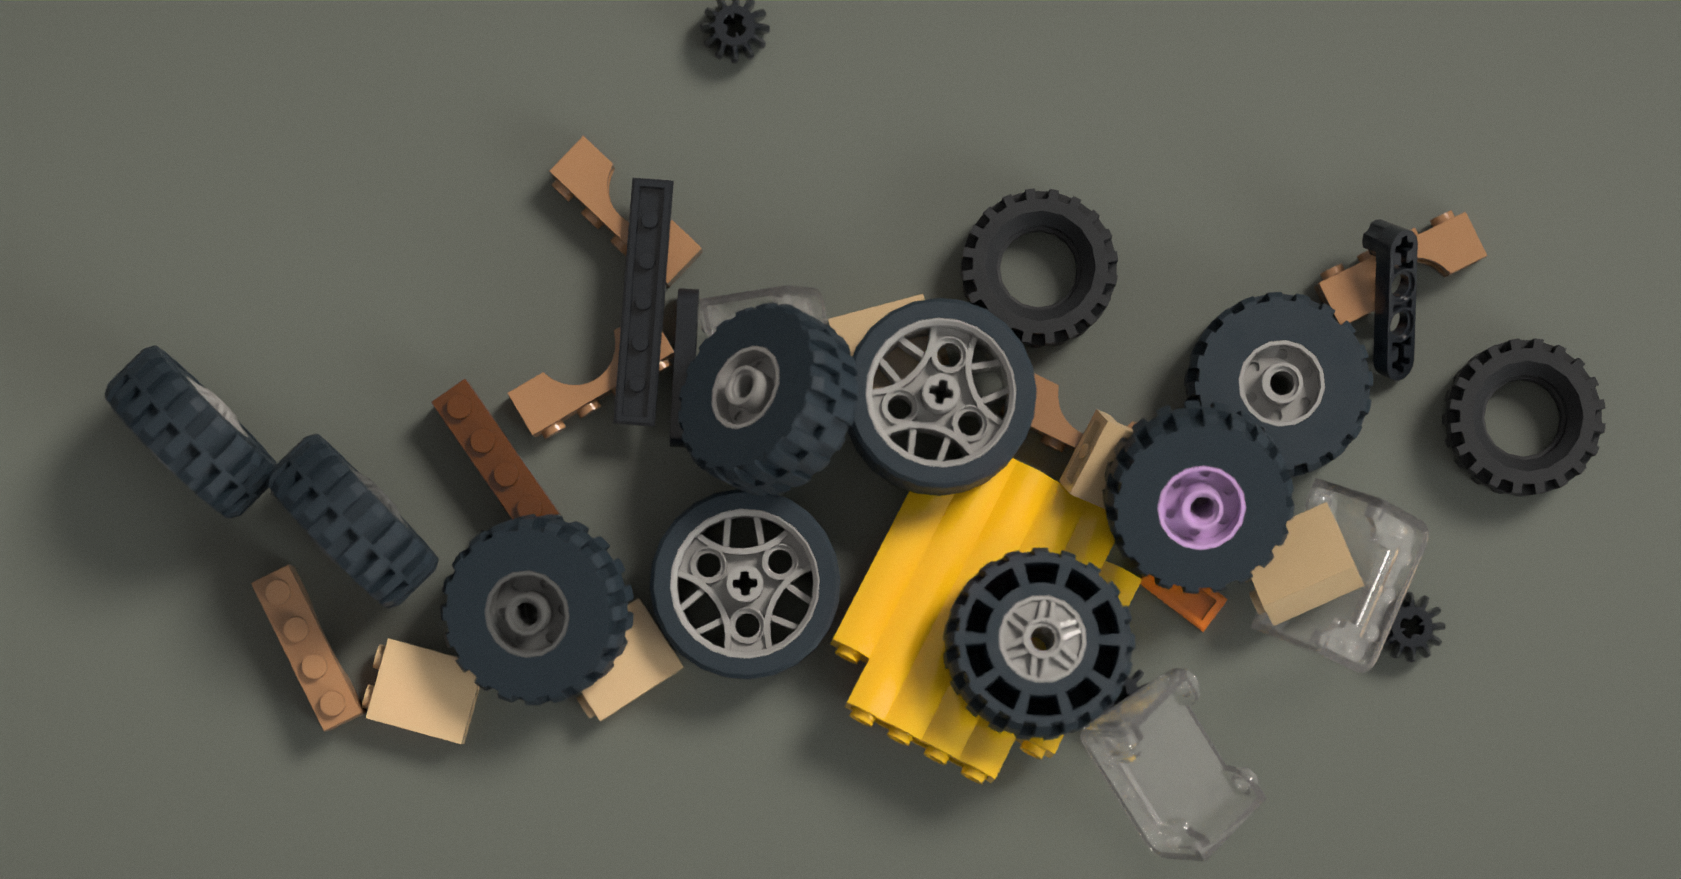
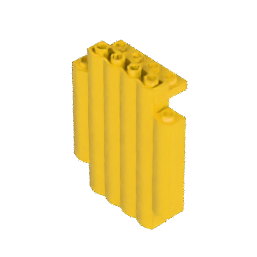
(908, 597)

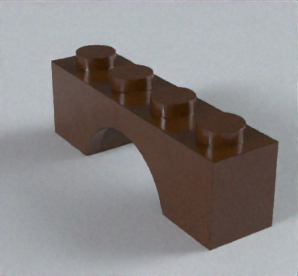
(492, 452)

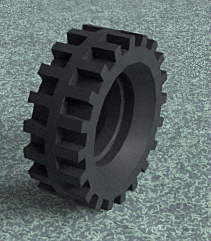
(1069, 222)
(1577, 408)

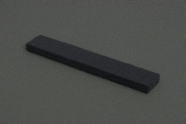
(643, 302)

